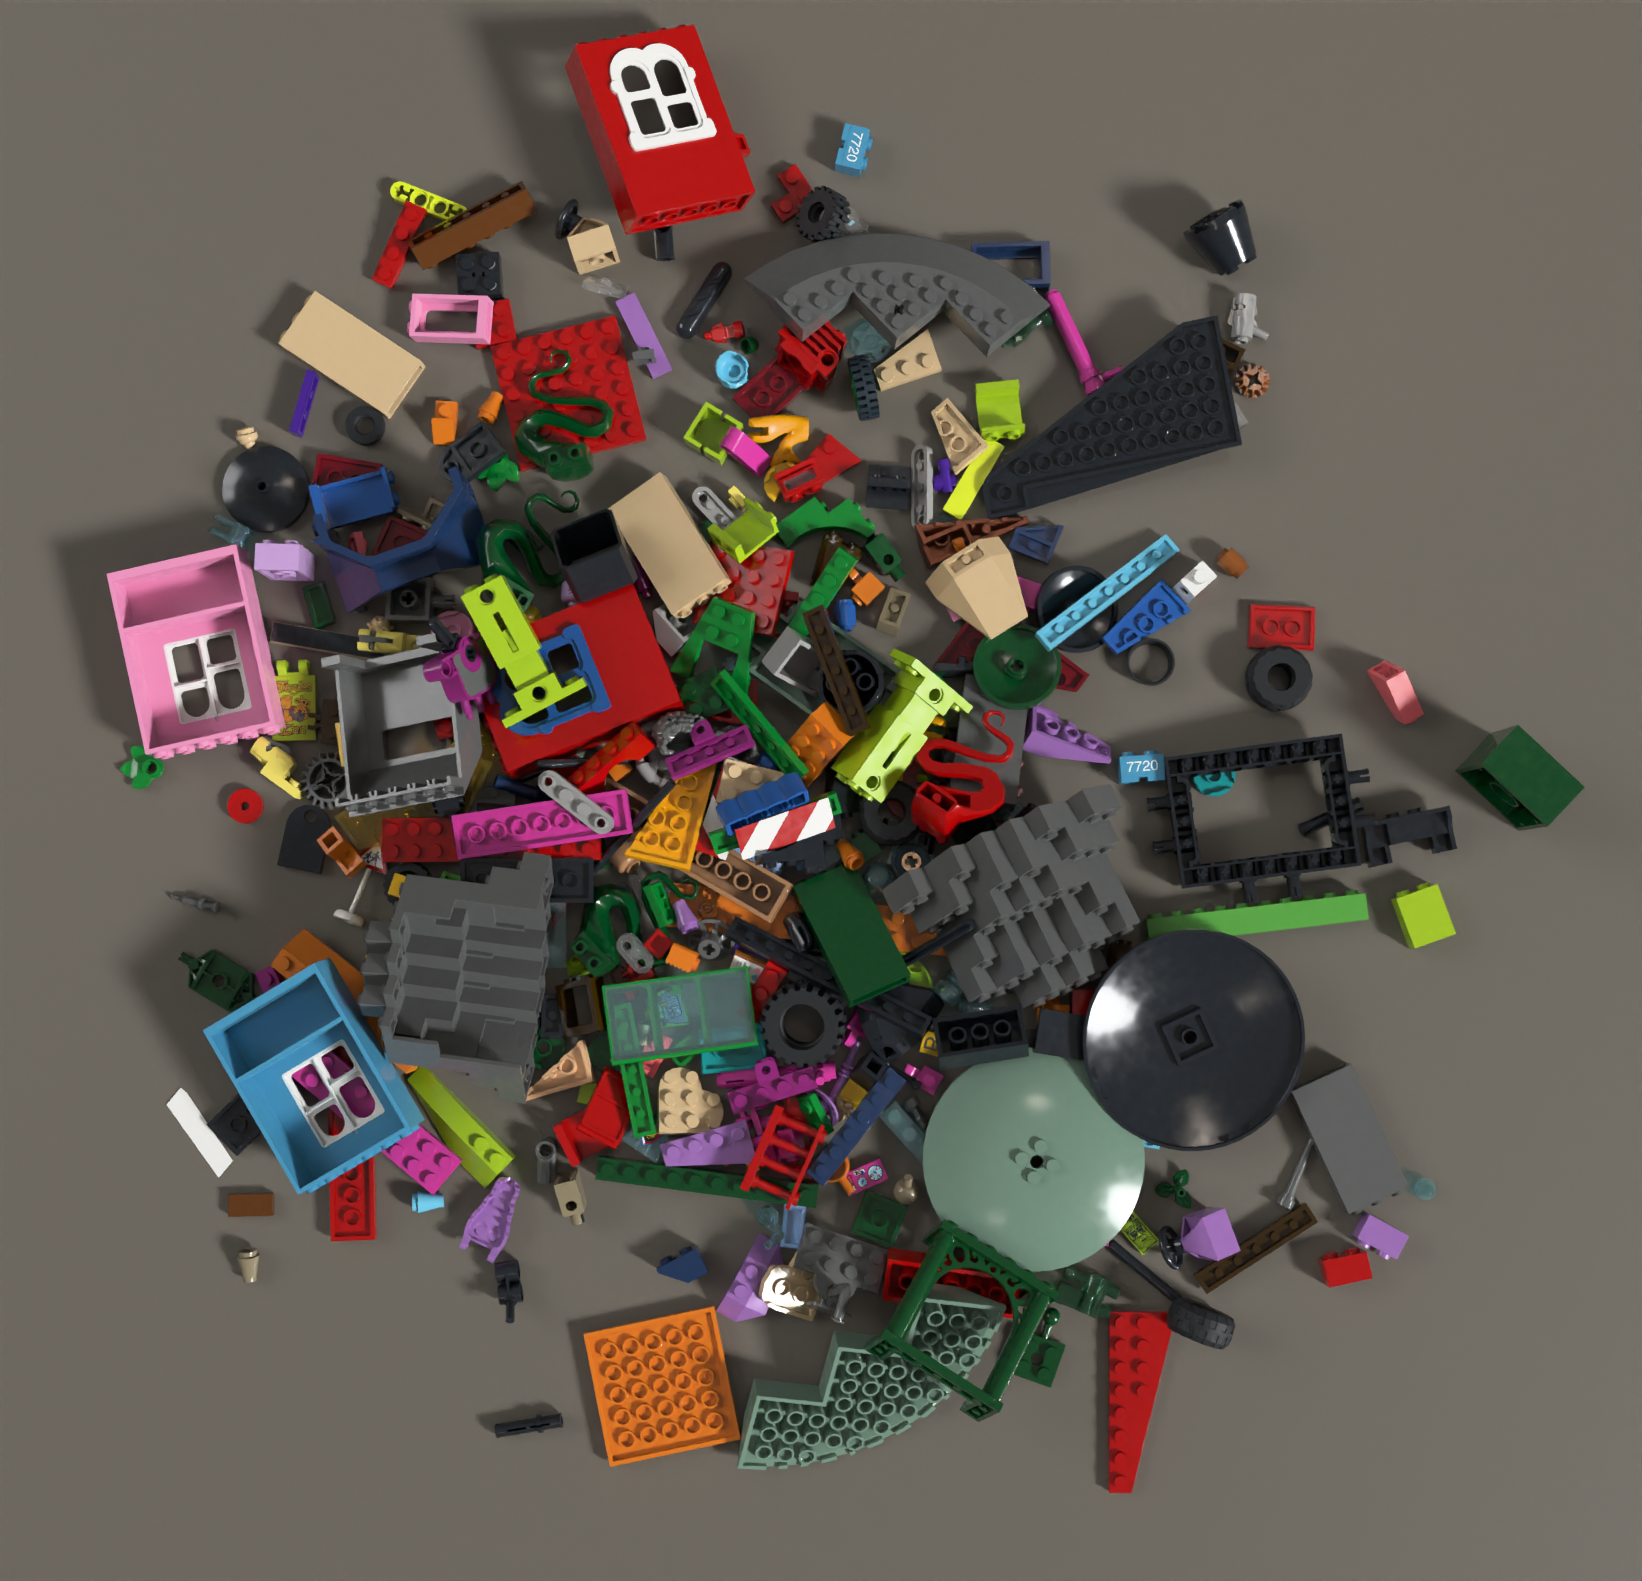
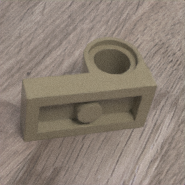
(893, 612)

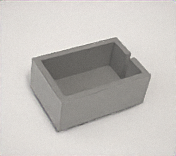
(795, 661)

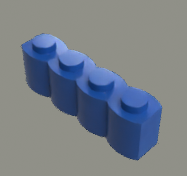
(765, 802)

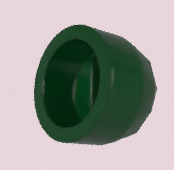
(749, 345)

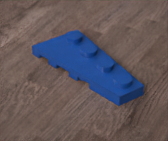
(1147, 616)

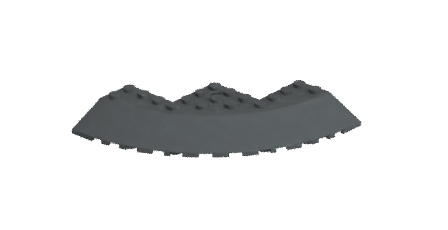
(897, 288)

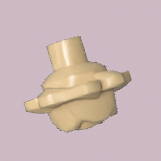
(380, 623)

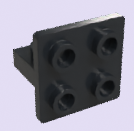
(888, 487)

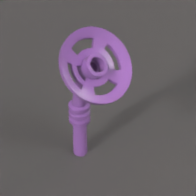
(828, 1101)

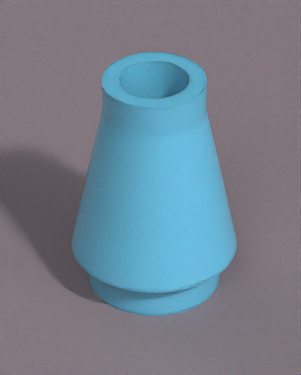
(426, 1201)

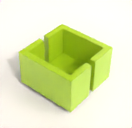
(708, 432)

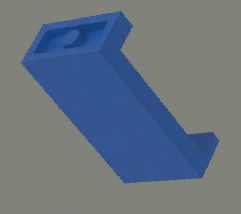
(356, 498)

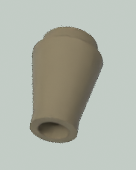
(248, 1262)

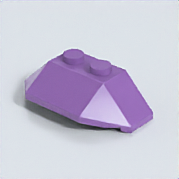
(742, 1296)

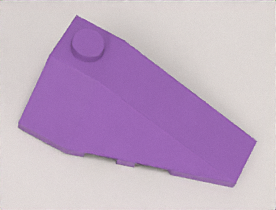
(1054, 738)

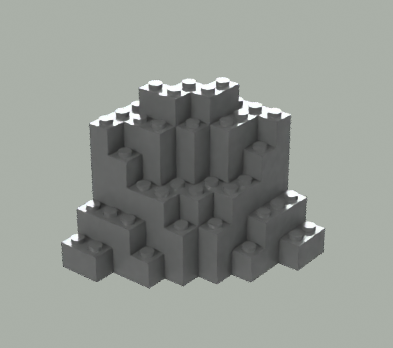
(1036, 897)
(464, 974)

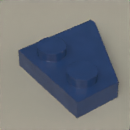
(1036, 541)

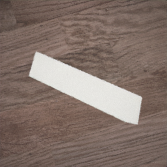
(201, 1135)

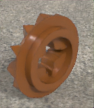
(1254, 390)

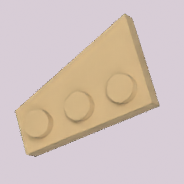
(909, 363)
(958, 436)

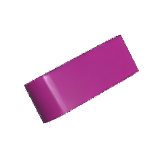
(745, 451)

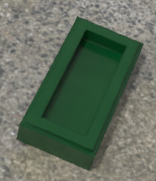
(319, 605)

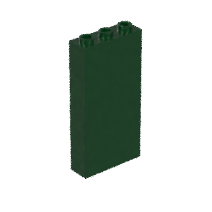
(851, 934)

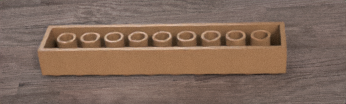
(733, 878)

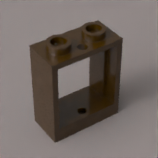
(568, 1010)

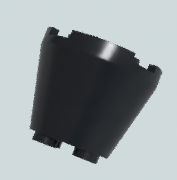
(1224, 238)
(866, 676)

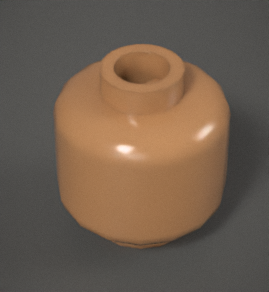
(621, 863)

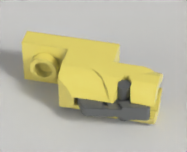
(385, 641)
(278, 766)

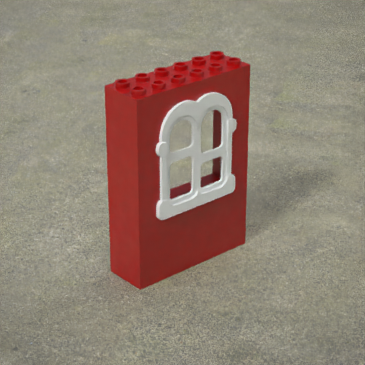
(668, 173)

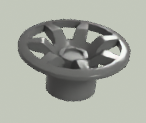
(710, 942)

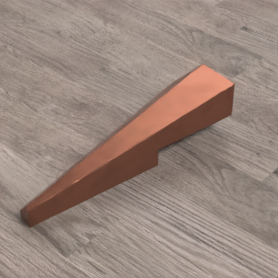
(936, 538)

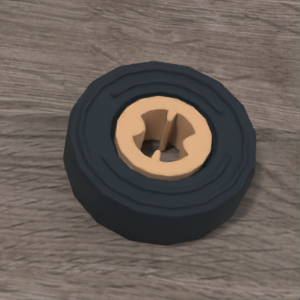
(907, 850)

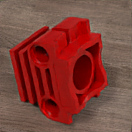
(813, 359)

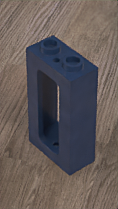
(1020, 250)

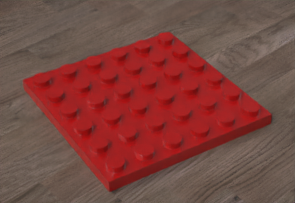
(596, 370)

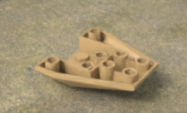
(981, 587)

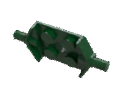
(238, 982)

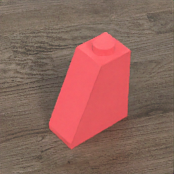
(1396, 691)

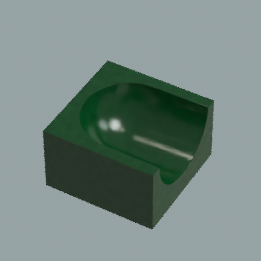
(1520, 778)

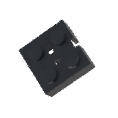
(483, 285)

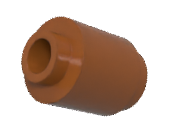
(1232, 562)

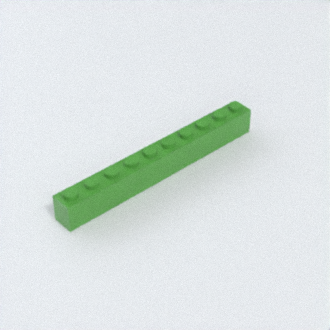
(1265, 916)

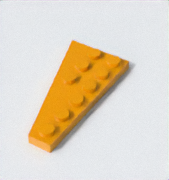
(675, 824)

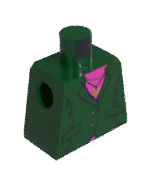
(876, 550)

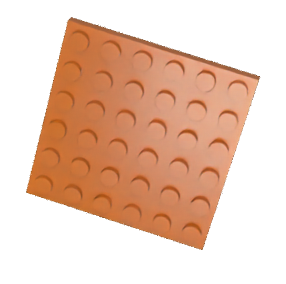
(662, 1386)

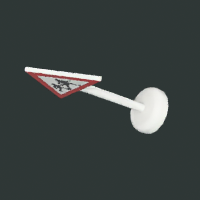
(374, 861)

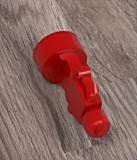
(720, 332)

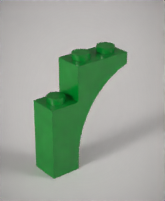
(814, 518)

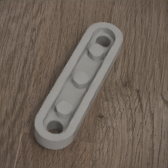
(921, 485)
(713, 508)
(576, 802)

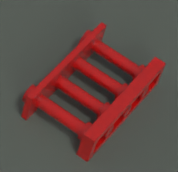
(761, 1159)

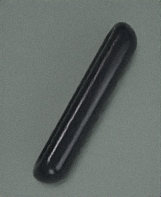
(704, 300)

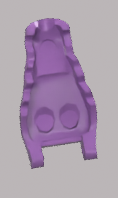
(492, 1219)

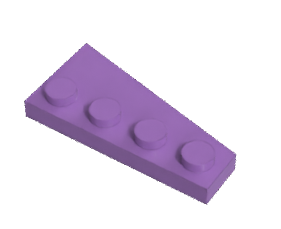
(712, 1147)

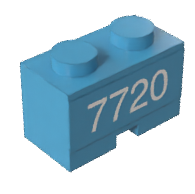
(851, 156)
(1146, 766)

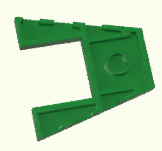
(727, 627)

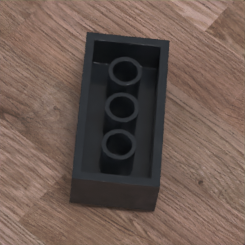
(980, 1037)

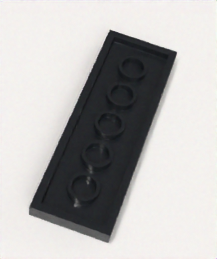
(571, 876)

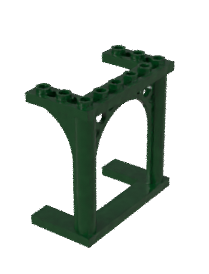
(1035, 1298)

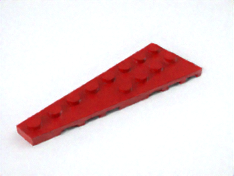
(1135, 1365)

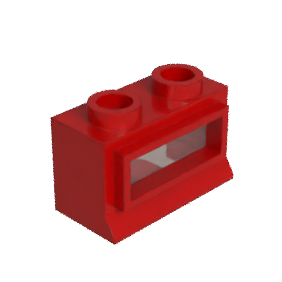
(799, 480)

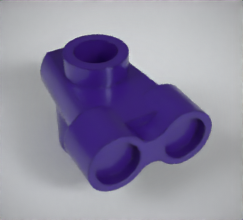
(944, 480)

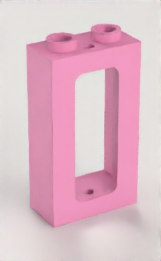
(454, 303)

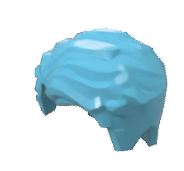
(732, 369)

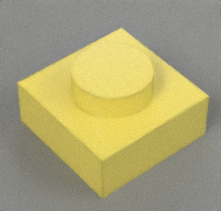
(736, 498)

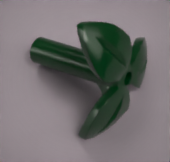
(1182, 1197)

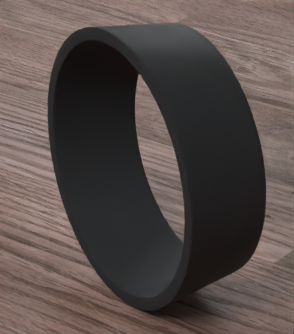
(1167, 650)

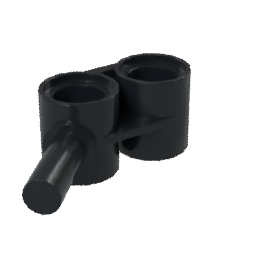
(510, 1288)

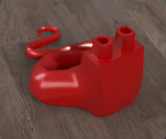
(944, 808)

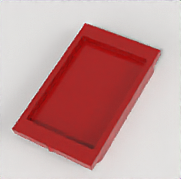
(607, 1110)

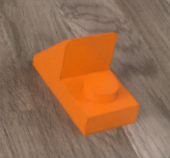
(445, 422)

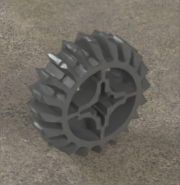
(327, 772)

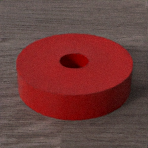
(236, 802)

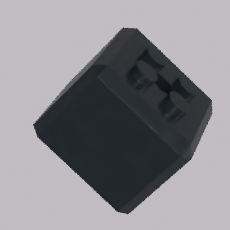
(593, 556)

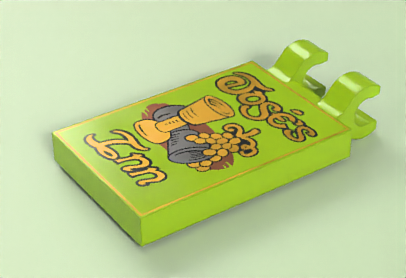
(297, 699)

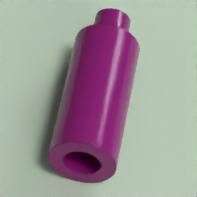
(643, 582)

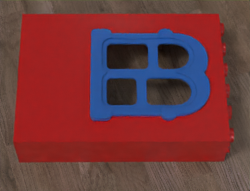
(621, 669)

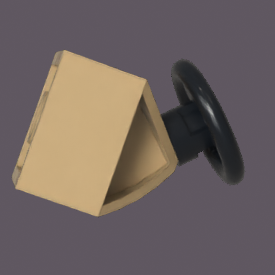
(589, 239)

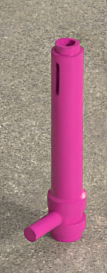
(1089, 374)
(736, 1079)

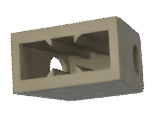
(568, 1189)

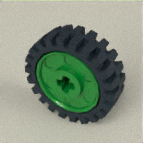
(863, 387)

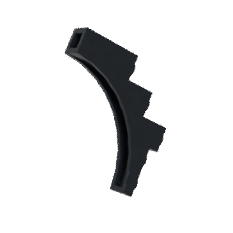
(809, 852)

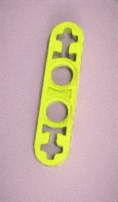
(431, 200)

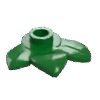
(499, 472)
(139, 768)

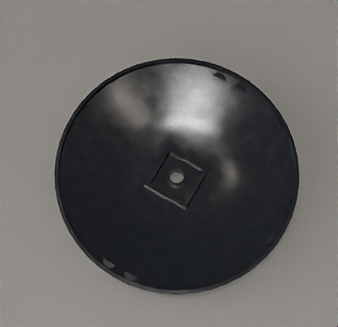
(1242, 1050)

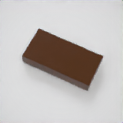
(250, 1204)

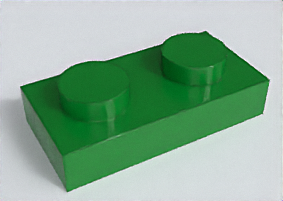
(814, 1111)

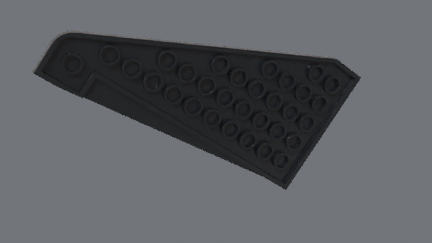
(1148, 416)

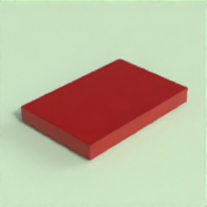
(1281, 626)

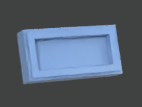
(793, 1226)

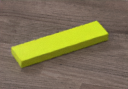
(972, 481)

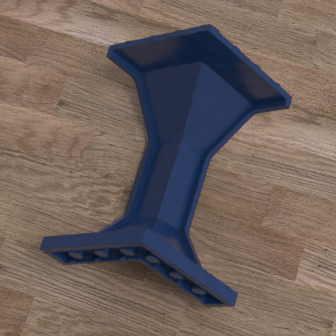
(445, 548)

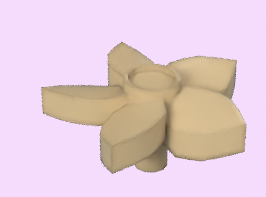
(843, 1108)

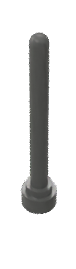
(1286, 1198)

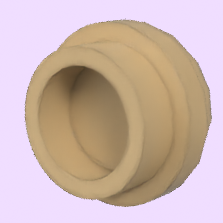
(246, 436)

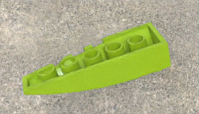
(461, 1129)

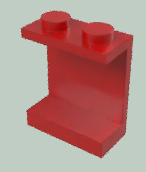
(575, 1143)

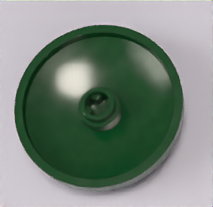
(1016, 668)

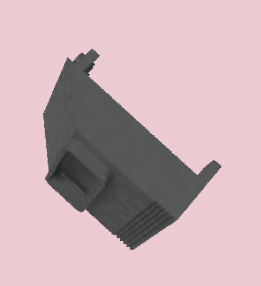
(393, 695)

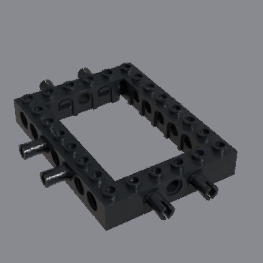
(1338, 801)

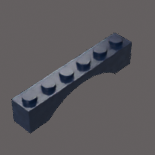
(855, 1126)

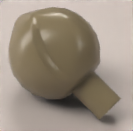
(906, 1190)

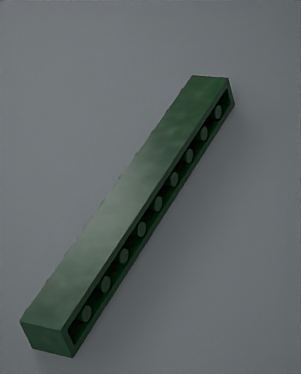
(697, 1180)

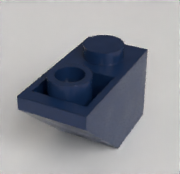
(684, 1267)

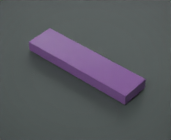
(643, 333)

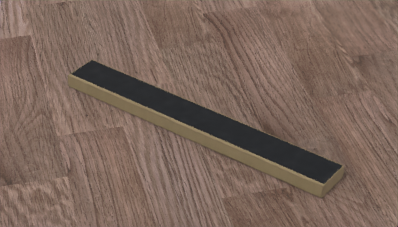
(318, 641)

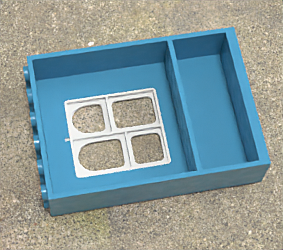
(295, 1028)

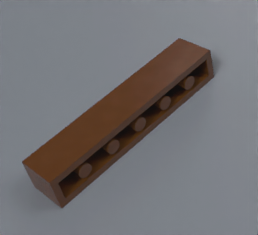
(472, 226)

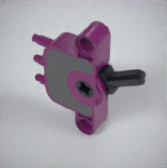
(462, 668)

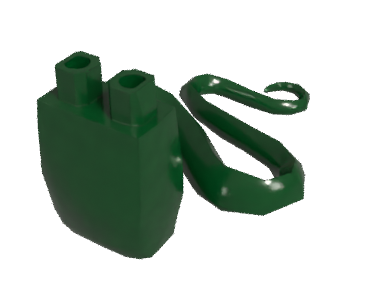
(560, 459)
(494, 558)
(596, 939)

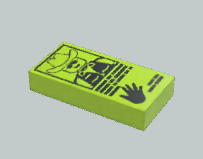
(1139, 1233)

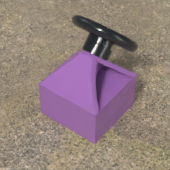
(1203, 1234)

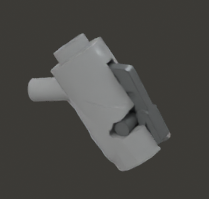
(1242, 321)

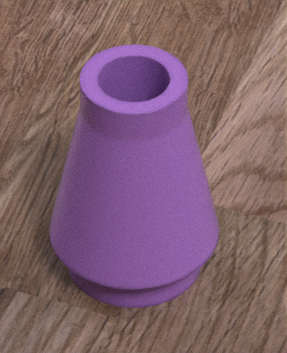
(685, 918)

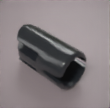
(800, 932)

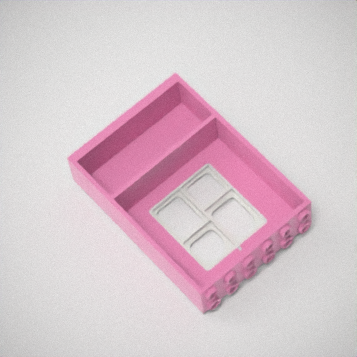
(187, 604)

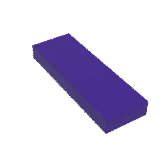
(304, 403)

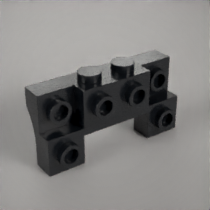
(1397, 829)

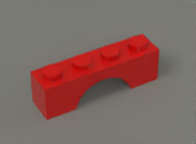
(628, 744)

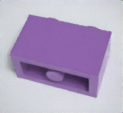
(1380, 1236)

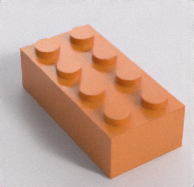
(819, 741)

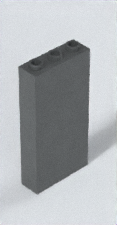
(975, 736)
(1348, 1139)

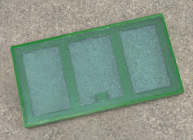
(679, 1015)

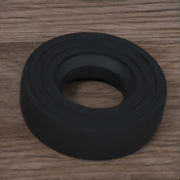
(360, 413)

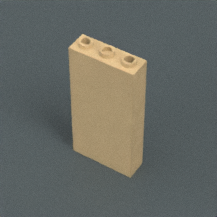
(351, 354)
(670, 546)

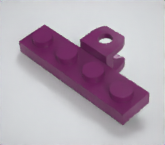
(708, 749)
(771, 1086)

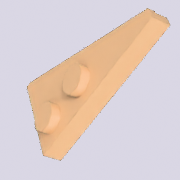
(571, 1071)

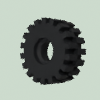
(833, 219)

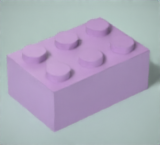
(284, 561)

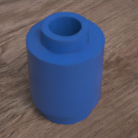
(845, 614)

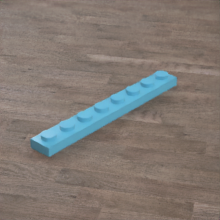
(1107, 592)

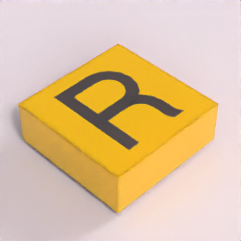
(928, 1044)

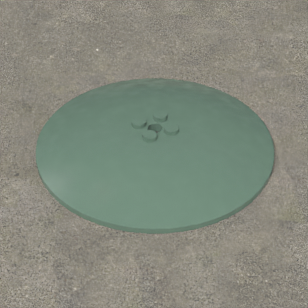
(982, 1152)

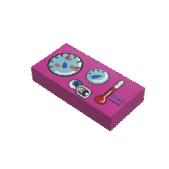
(867, 1176)

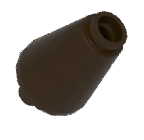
(829, 545)

